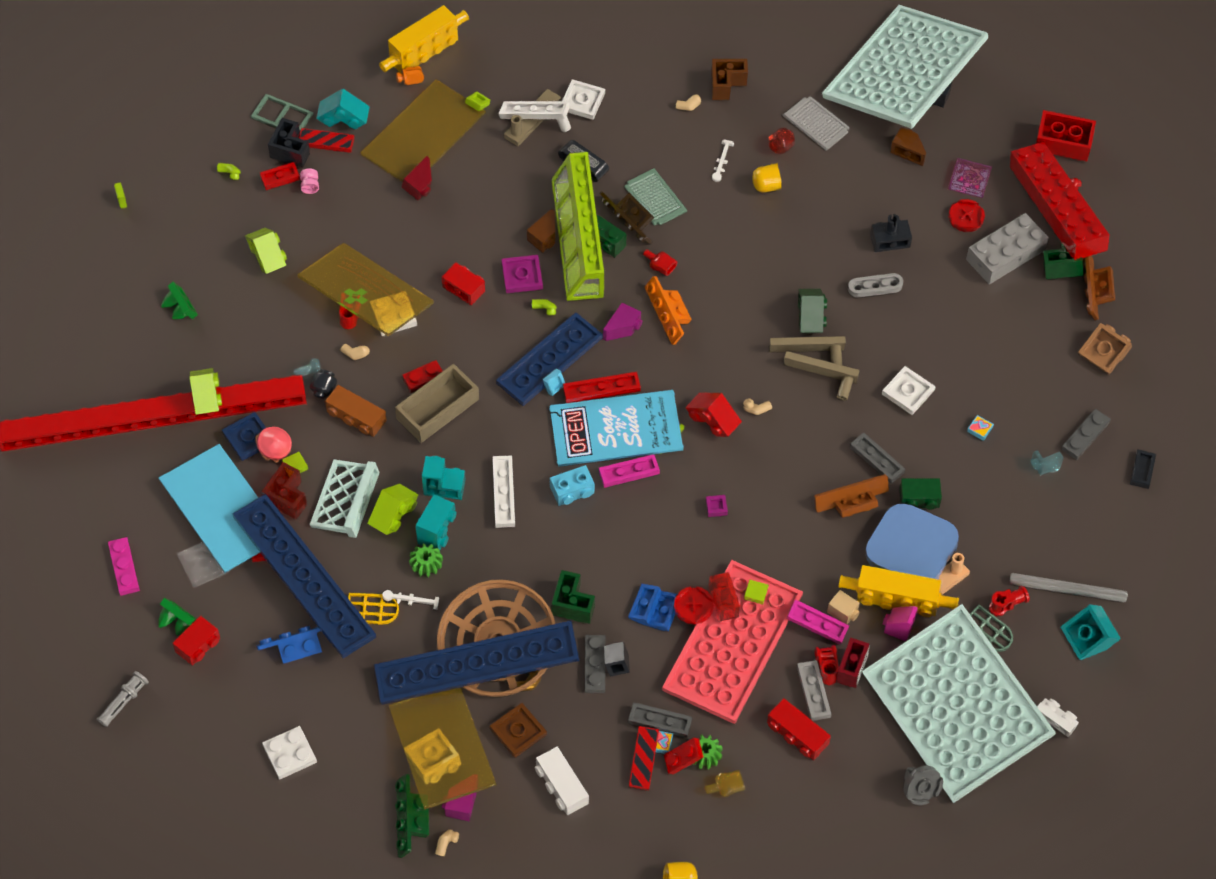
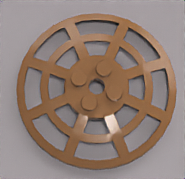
(494, 625)

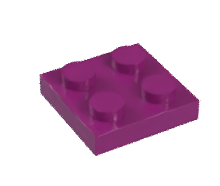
(522, 274)

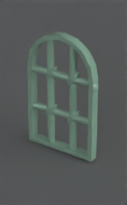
(998, 632)

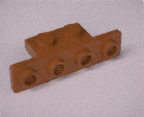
(1100, 286)
(853, 497)

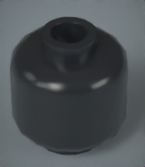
(323, 383)

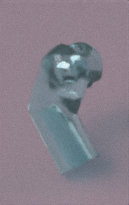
(314, 366)

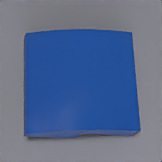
(653, 607)

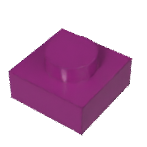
(716, 506)

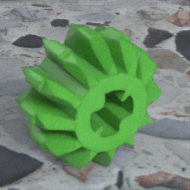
(430, 554)
(713, 752)

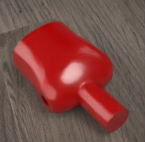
(661, 262)

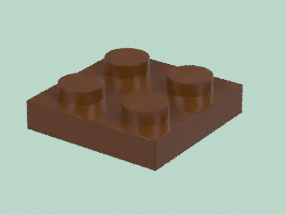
(518, 730)

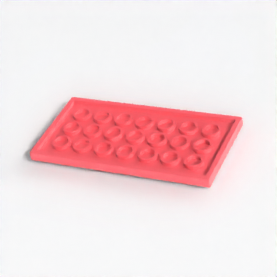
(729, 656)

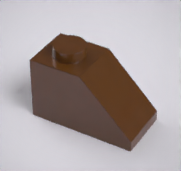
(908, 146)
(542, 232)

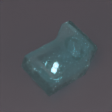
(1049, 464)

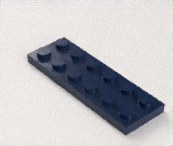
(556, 351)

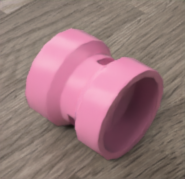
(309, 181)

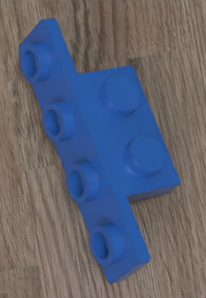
(295, 645)

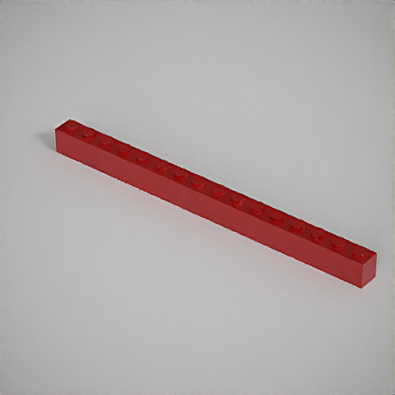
(148, 413)

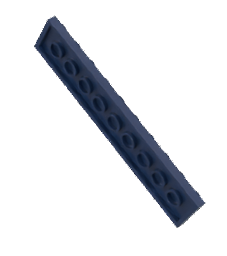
(304, 576)
(476, 662)

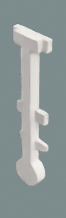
(717, 176)
(388, 595)

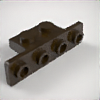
(634, 213)

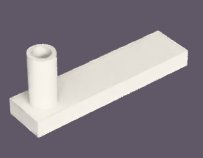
(538, 110)

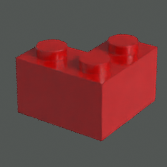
(715, 411)

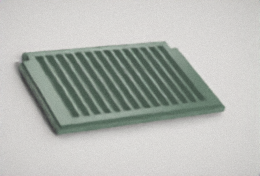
(655, 196)

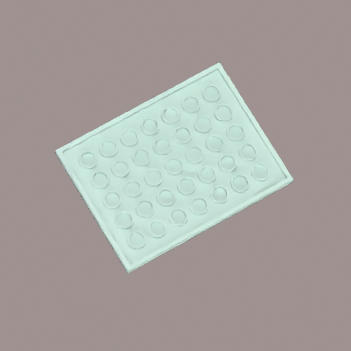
(905, 66)
(958, 702)

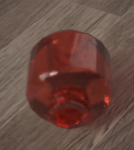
(781, 140)

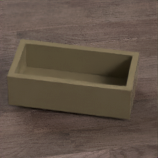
(437, 403)

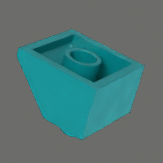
(1090, 632)

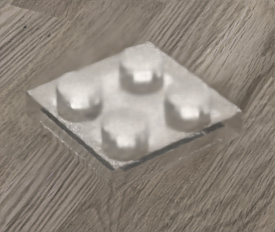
(200, 564)

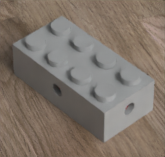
(1007, 248)

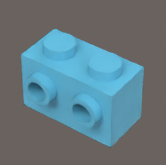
(572, 485)

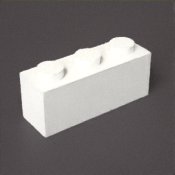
(561, 781)

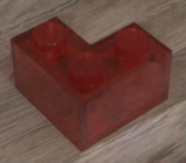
(284, 493)

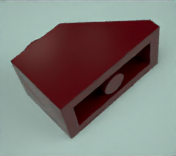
(419, 180)

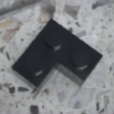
(287, 145)

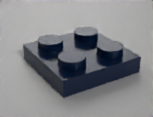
(242, 435)

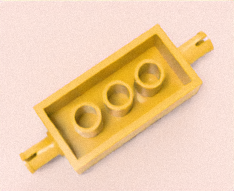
(423, 39)
(898, 589)

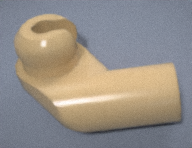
(690, 104)
(355, 353)
(755, 409)
(444, 840)

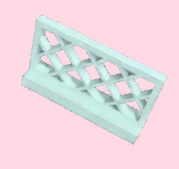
(359, 503)

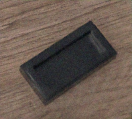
(1143, 469)

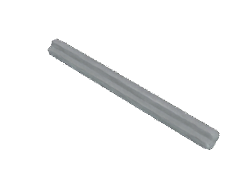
(1068, 587)

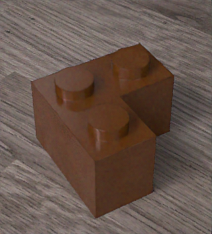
(727, 74)

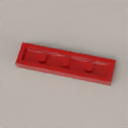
(601, 387)

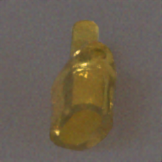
(727, 784)

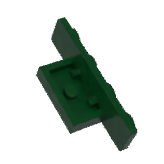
(411, 816)

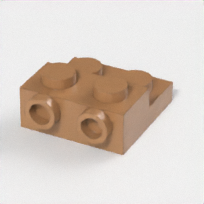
(1105, 348)

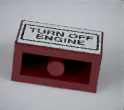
(853, 662)

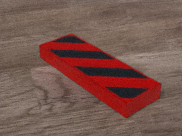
(328, 140)
(644, 758)

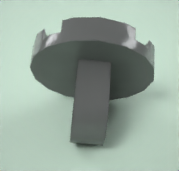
(922, 784)

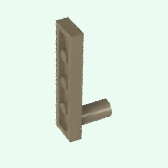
(522, 128)
(802, 344)
(845, 374)

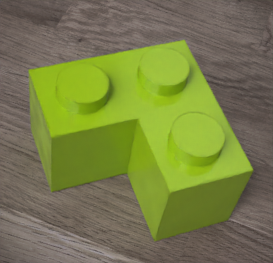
(266, 248)
(204, 390)
(390, 507)

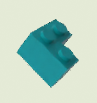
(343, 107)
(442, 480)
(434, 521)

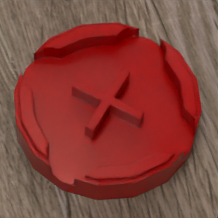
(966, 215)
(693, 605)

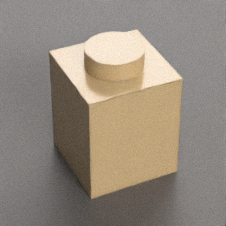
(843, 607)

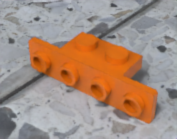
(669, 309)

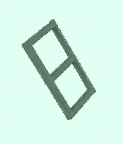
(287, 105)

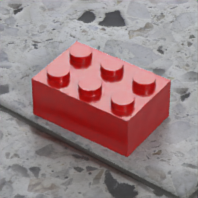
(1066, 135)

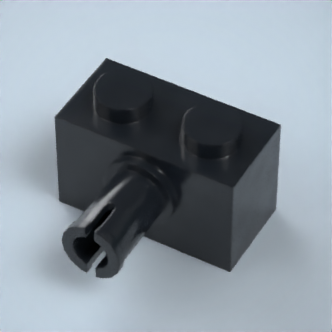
(891, 235)

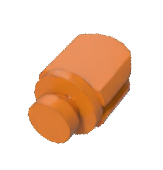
(410, 75)

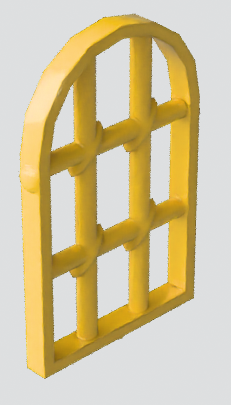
(381, 604)

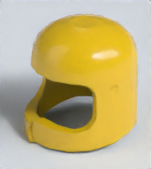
(767, 178)
(680, 870)

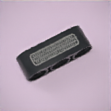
(597, 166)

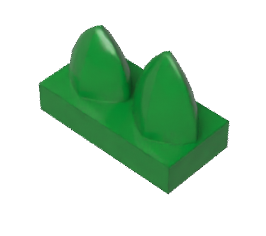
(178, 296)
(170, 612)

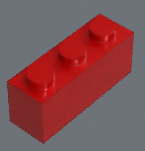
(798, 729)

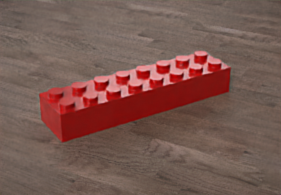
(1059, 201)

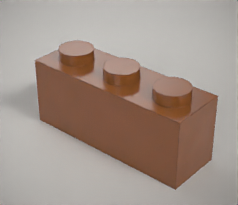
(355, 411)

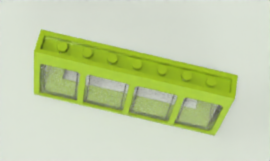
(578, 229)

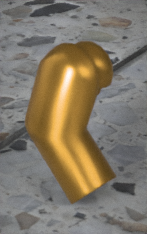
(532, 674)

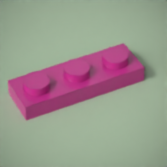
(629, 470)
(123, 566)
(817, 622)

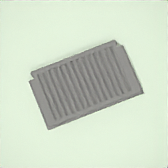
(816, 122)

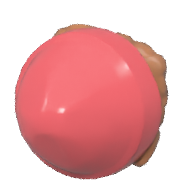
(273, 443)

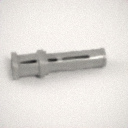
(128, 692)

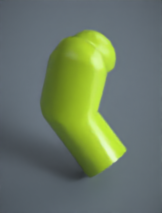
(229, 168)
(544, 304)

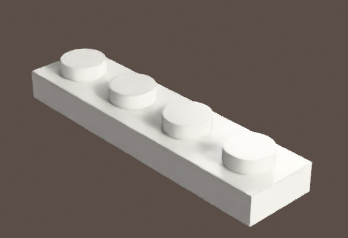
(503, 491)

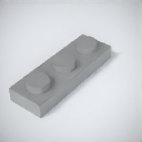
(814, 690)

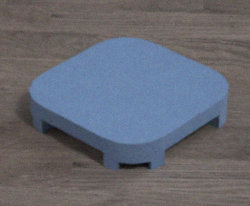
(912, 542)

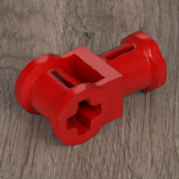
(1006, 600)

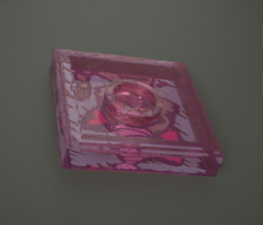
(970, 177)

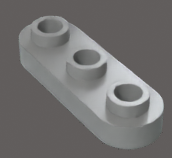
(883, 282)

